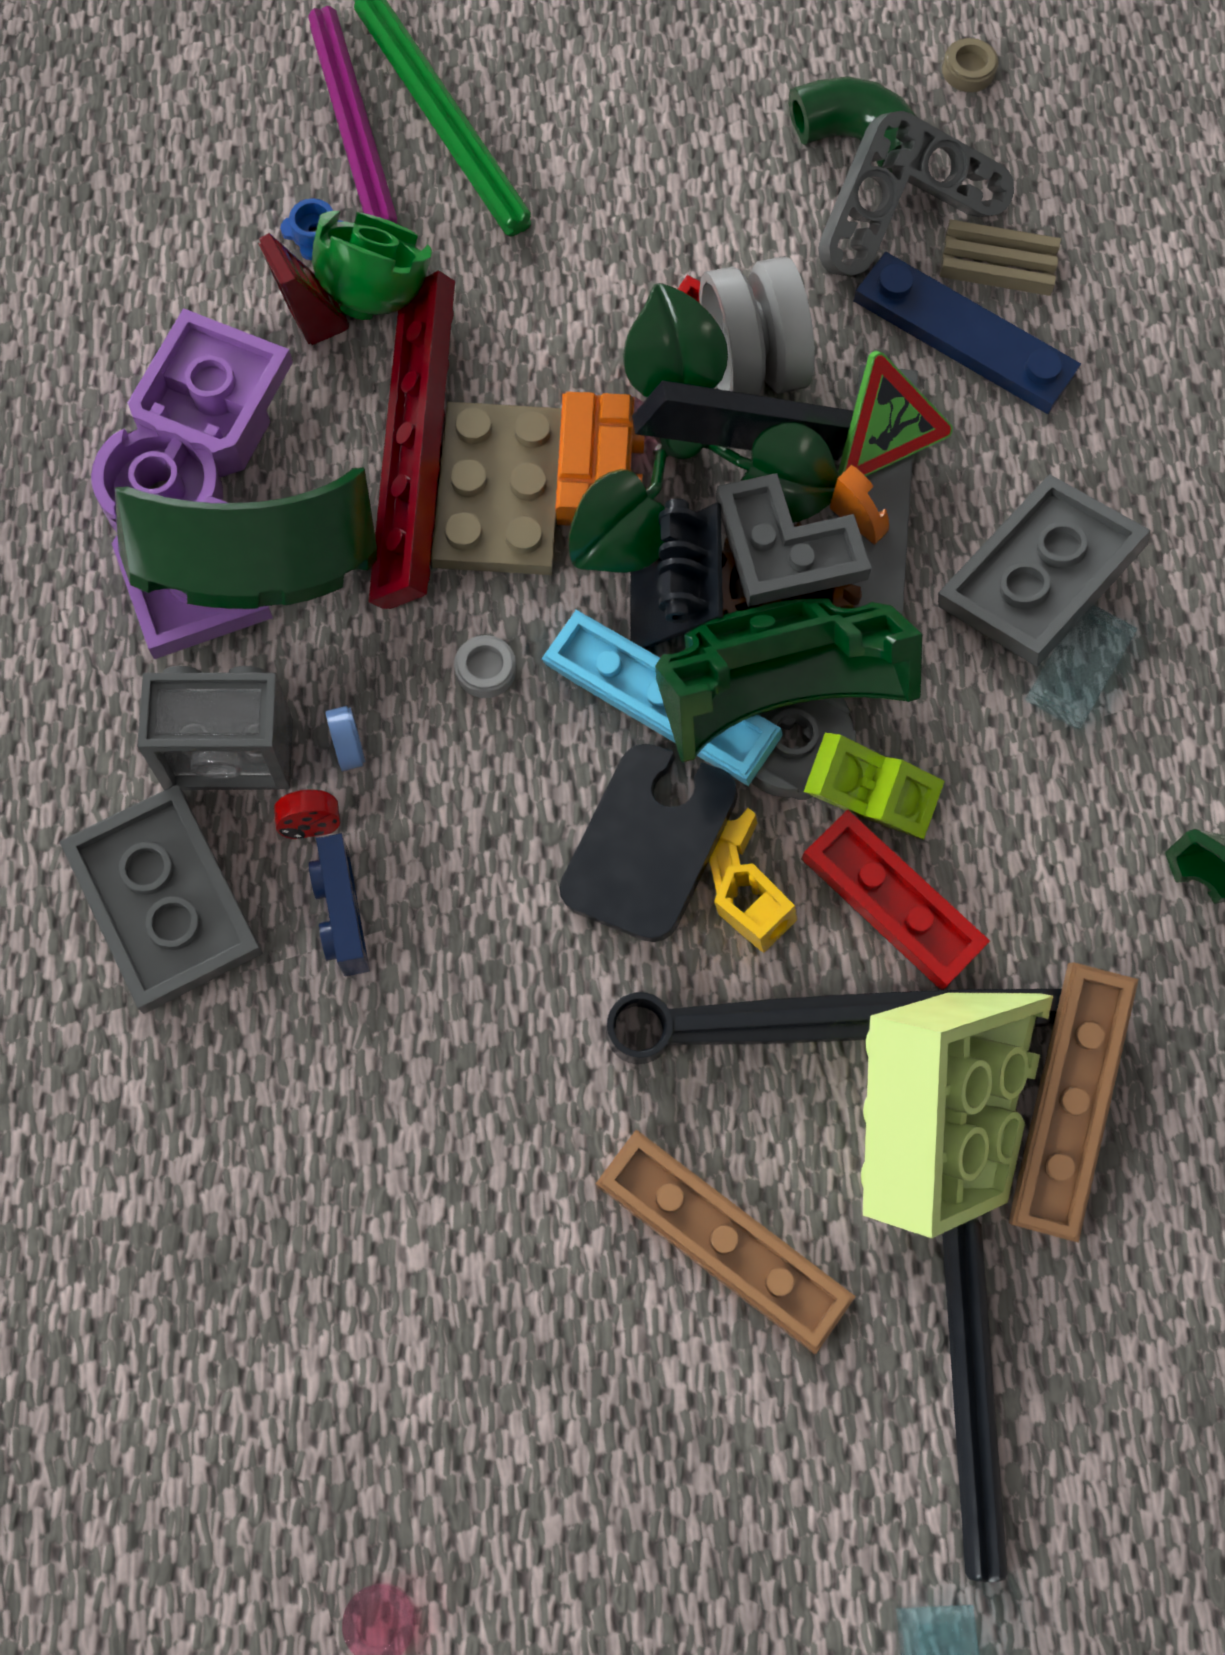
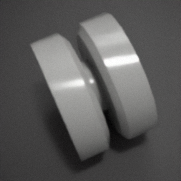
(763, 325)

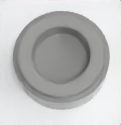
(485, 666)

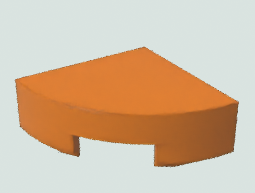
(852, 498)

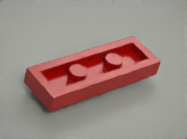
(895, 900)

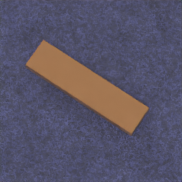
(1073, 1101)
(725, 1241)

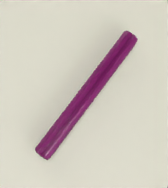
(351, 114)

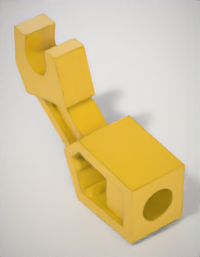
(772, 912)

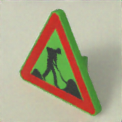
(889, 419)

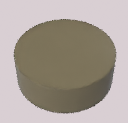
(970, 65)

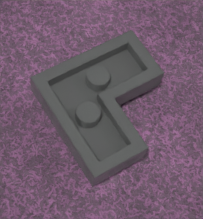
(784, 559)

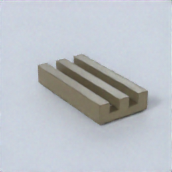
(1000, 248)

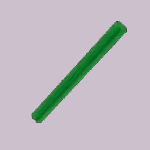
(445, 116)

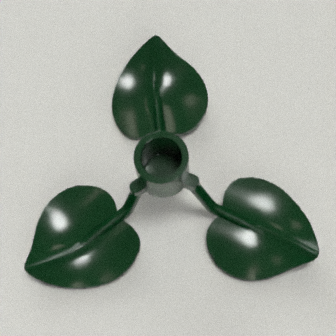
(682, 343)

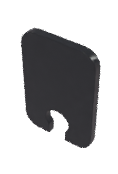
(644, 857)

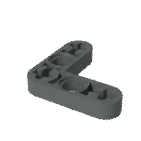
(909, 166)

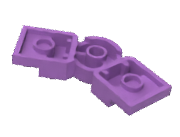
(195, 422)

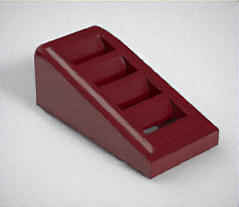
(309, 304)

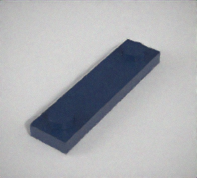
(966, 332)

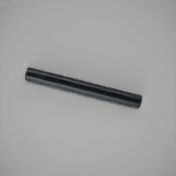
(974, 1404)

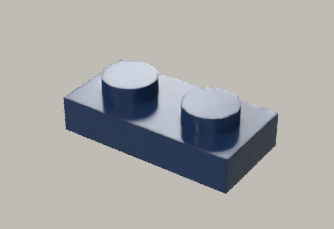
(334, 880)

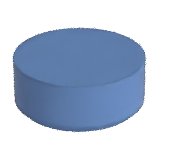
(345, 738)

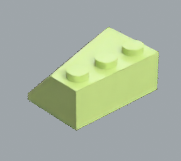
(946, 1106)

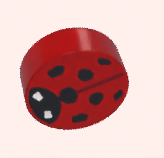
(306, 814)

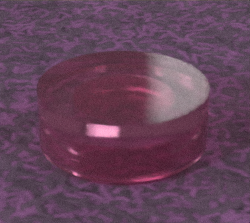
(379, 1620)

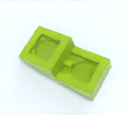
(874, 785)

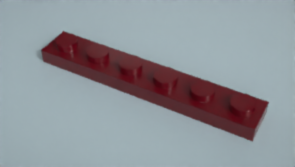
(413, 445)

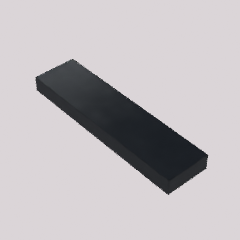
(732, 417)

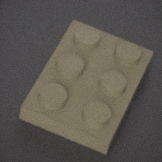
(497, 489)

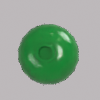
(368, 264)

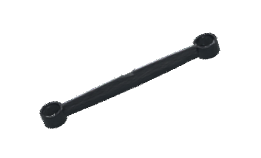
(776, 1020)

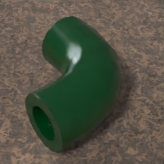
(842, 108)

